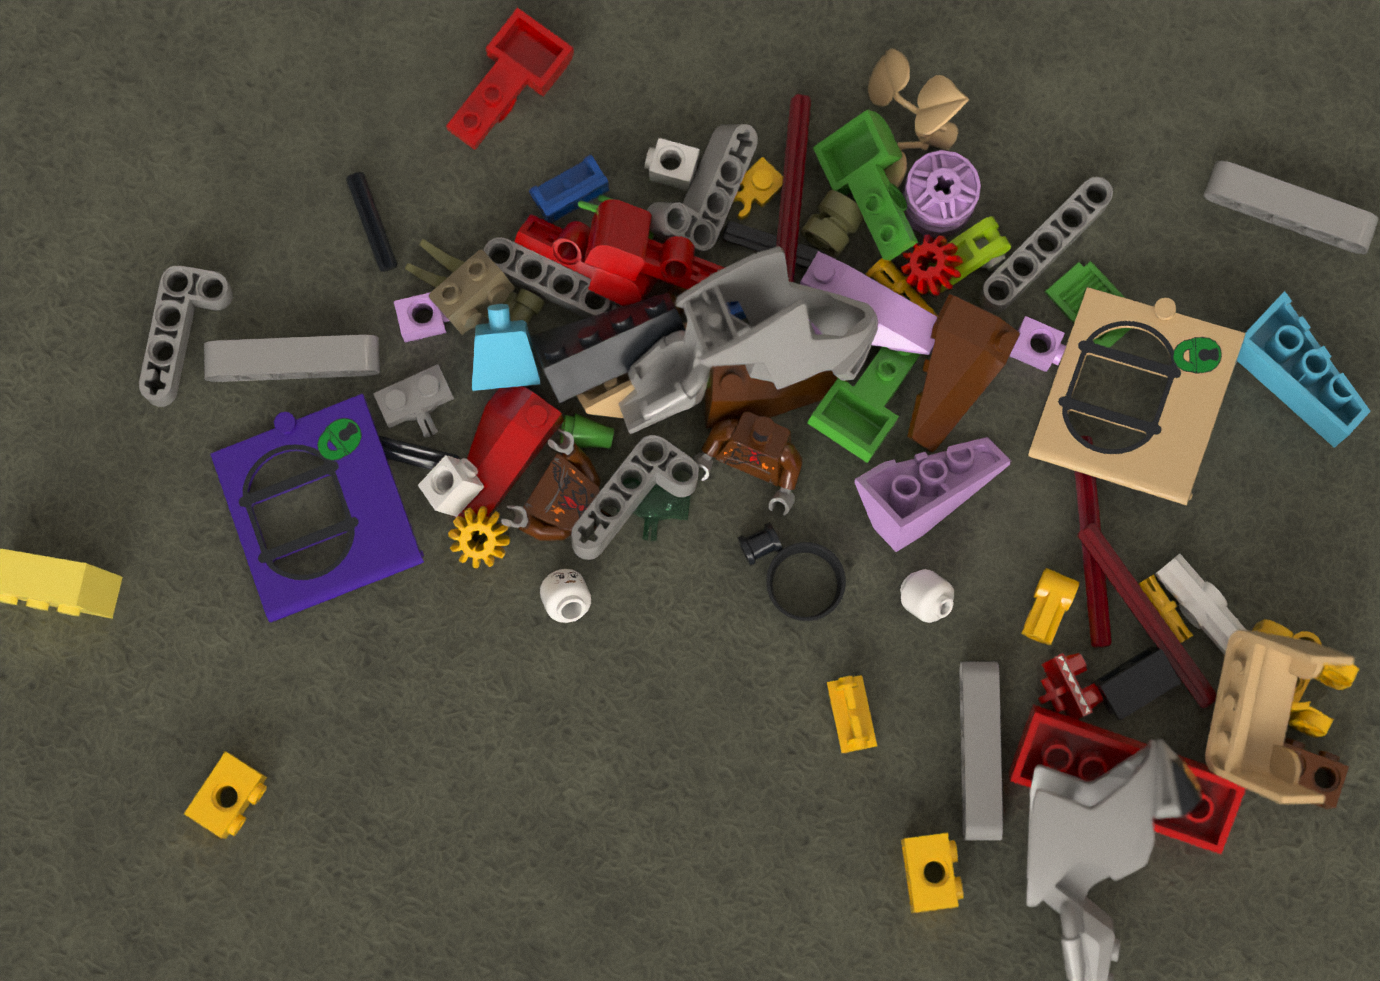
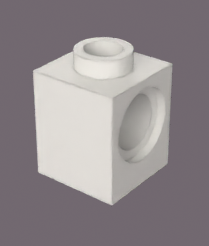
(680, 177)
(451, 485)

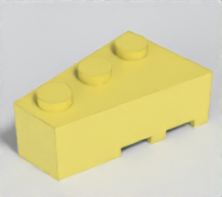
(57, 583)

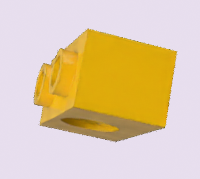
(207, 806)
(922, 893)

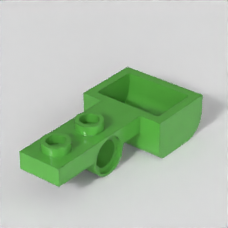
(856, 163)
(857, 413)

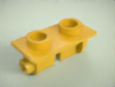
(851, 714)

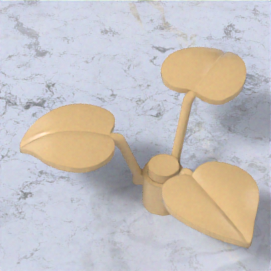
(936, 102)

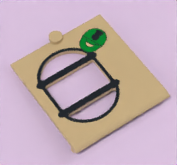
(1178, 436)

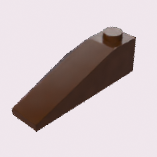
(965, 359)
(734, 391)

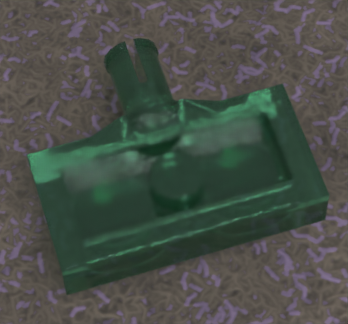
(658, 506)

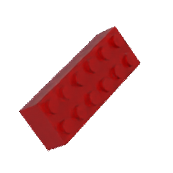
(1092, 751)

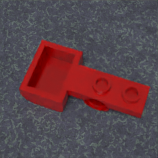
(523, 56)
(622, 247)
(569, 249)

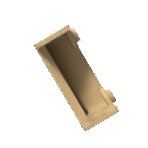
(1255, 712)

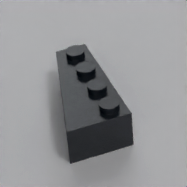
(603, 345)

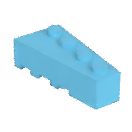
(1300, 372)

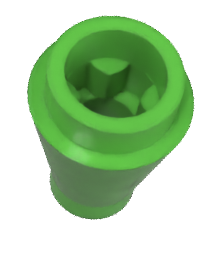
(587, 432)

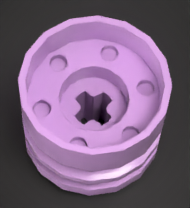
(934, 211)

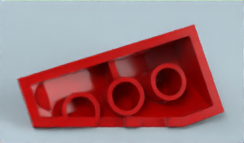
(507, 441)

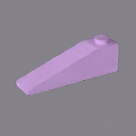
(900, 322)
(918, 493)

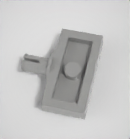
(415, 399)

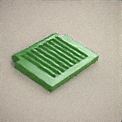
(1070, 290)

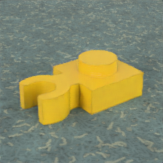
(758, 185)

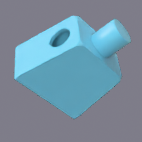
(503, 352)

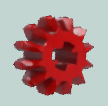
(933, 277)

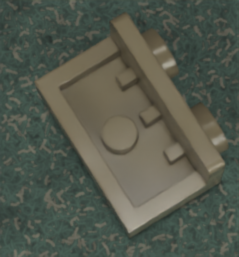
(471, 291)

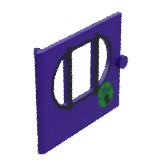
(377, 521)

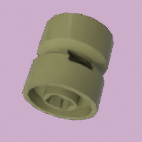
(830, 227)

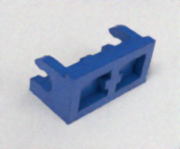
(564, 191)

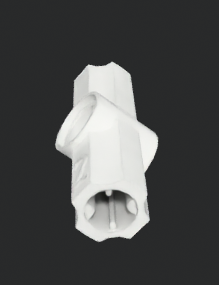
(1199, 601)

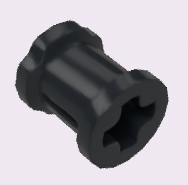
(760, 543)

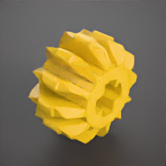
(470, 548)

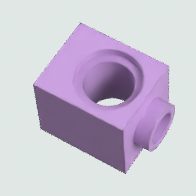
(412, 330)
(1052, 337)

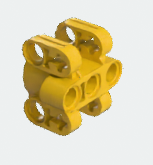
(1336, 676)

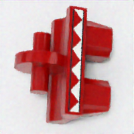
(1064, 688)

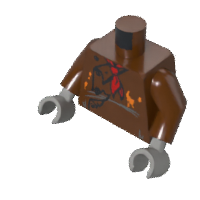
(756, 448)
(560, 495)

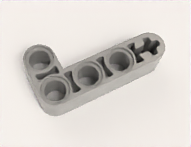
(729, 151)
(176, 336)
(626, 499)

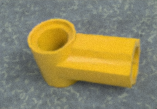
(1053, 597)

